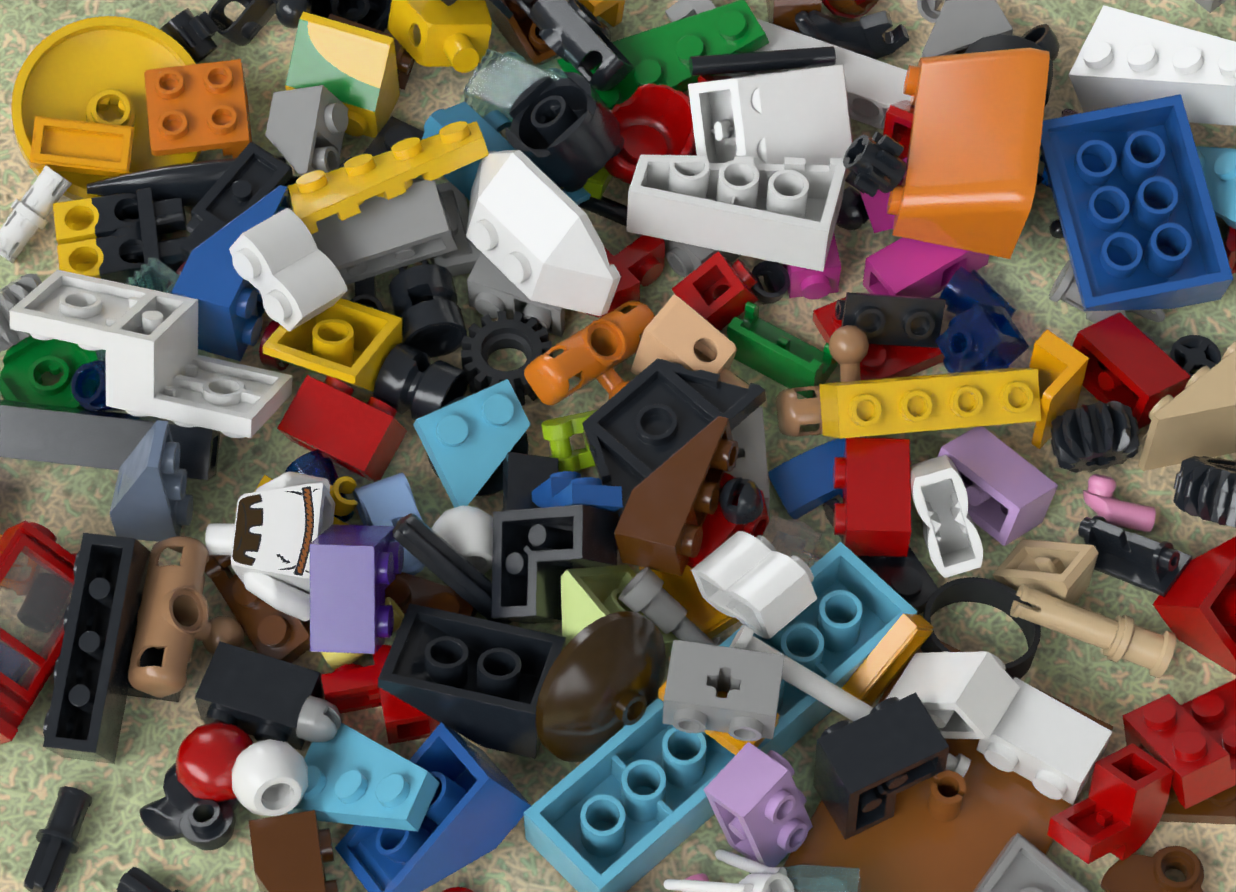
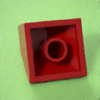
(1203, 605)

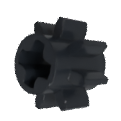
(193, 33)
(874, 164)

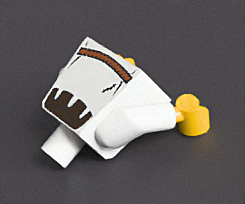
(275, 533)

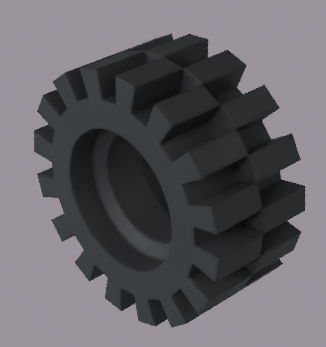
(501, 335)

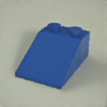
(464, 820)

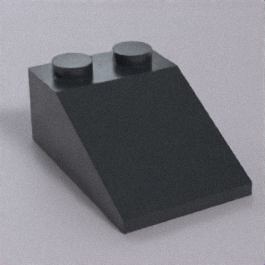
(472, 675)

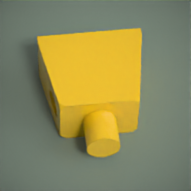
(442, 33)

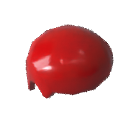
(207, 760)

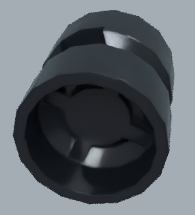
(428, 309)
(415, 384)

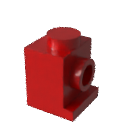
(718, 290)

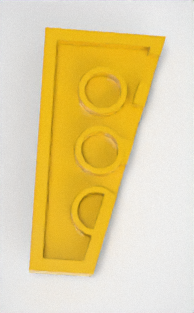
(386, 174)

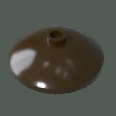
(600, 684)

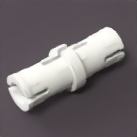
(31, 212)

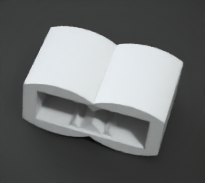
(287, 269)
(945, 516)
(755, 583)

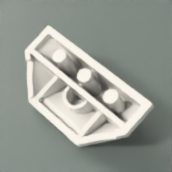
(538, 235)

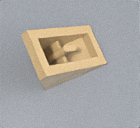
(1049, 567)

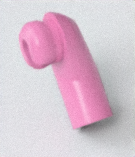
(1117, 512)

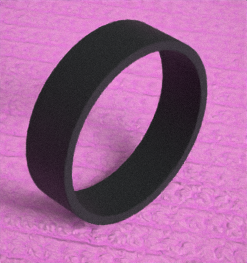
(985, 592)

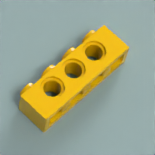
(930, 402)

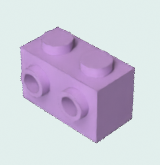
(1002, 487)
(759, 805)

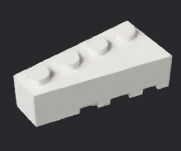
(1148, 59)
(739, 206)

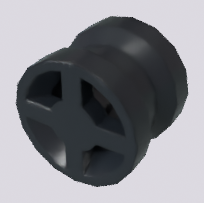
(1194, 353)

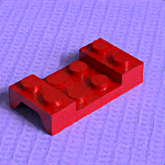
(1191, 740)

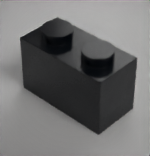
(256, 693)

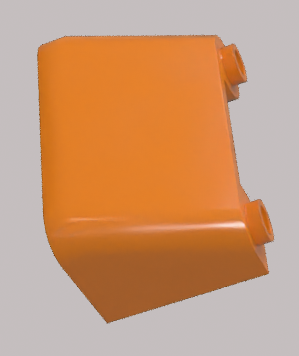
(972, 149)

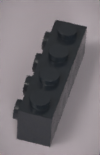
(96, 649)

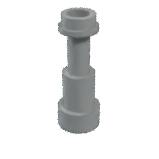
(646, 595)

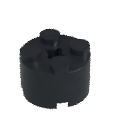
(564, 129)

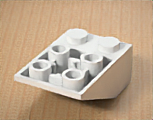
(773, 116)

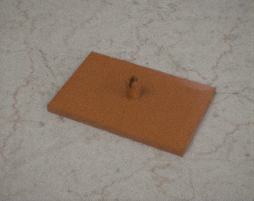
(941, 828)

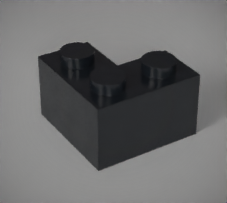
(537, 548)
(873, 759)

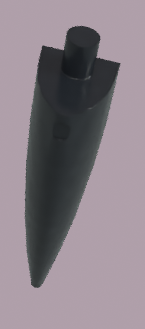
(182, 181)

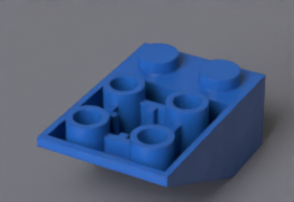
(227, 304)

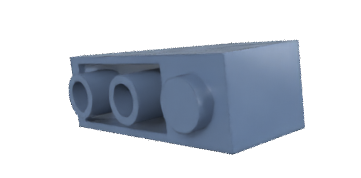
(151, 489)

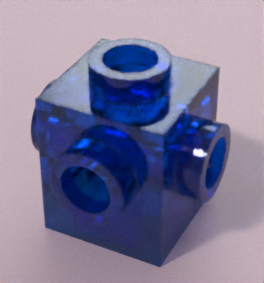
(981, 340)

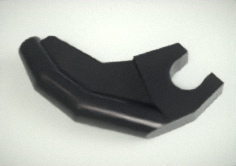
(862, 37)

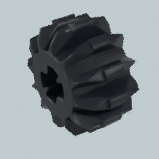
(1095, 436)

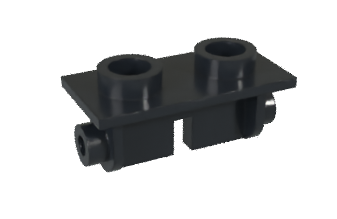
(893, 318)
(1133, 557)

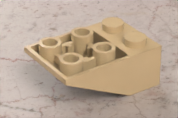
(1196, 420)

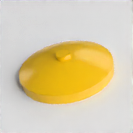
(96, 76)

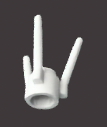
(760, 880)

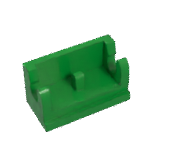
(779, 353)

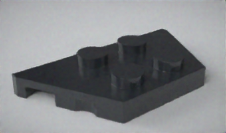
(657, 418)

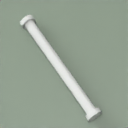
(824, 690)

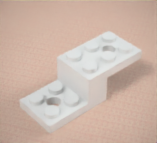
(152, 353)

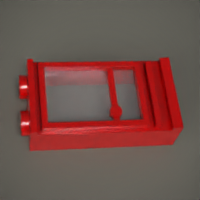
(33, 603)

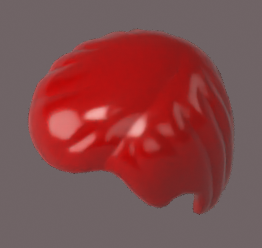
(652, 123)

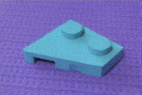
(472, 438)

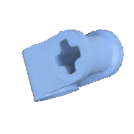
(384, 504)

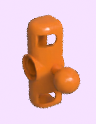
(613, 338)

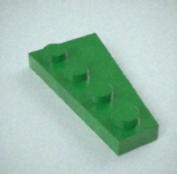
(664, 51)

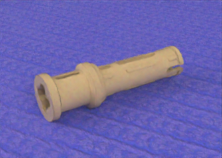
(1116, 636)

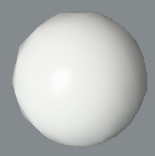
(469, 533)
(269, 778)

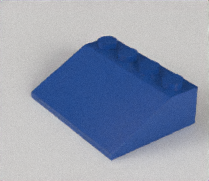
(1135, 207)

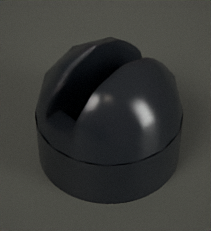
(1045, 38)
(852, 210)
(775, 279)
(749, 503)

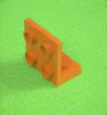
(198, 108)

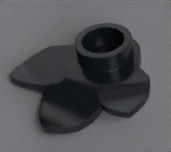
(184, 815)

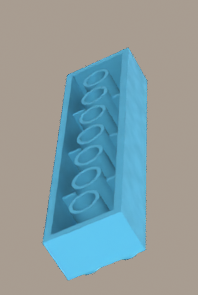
(648, 780)

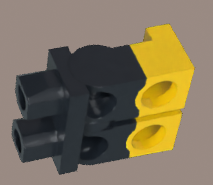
(118, 233)

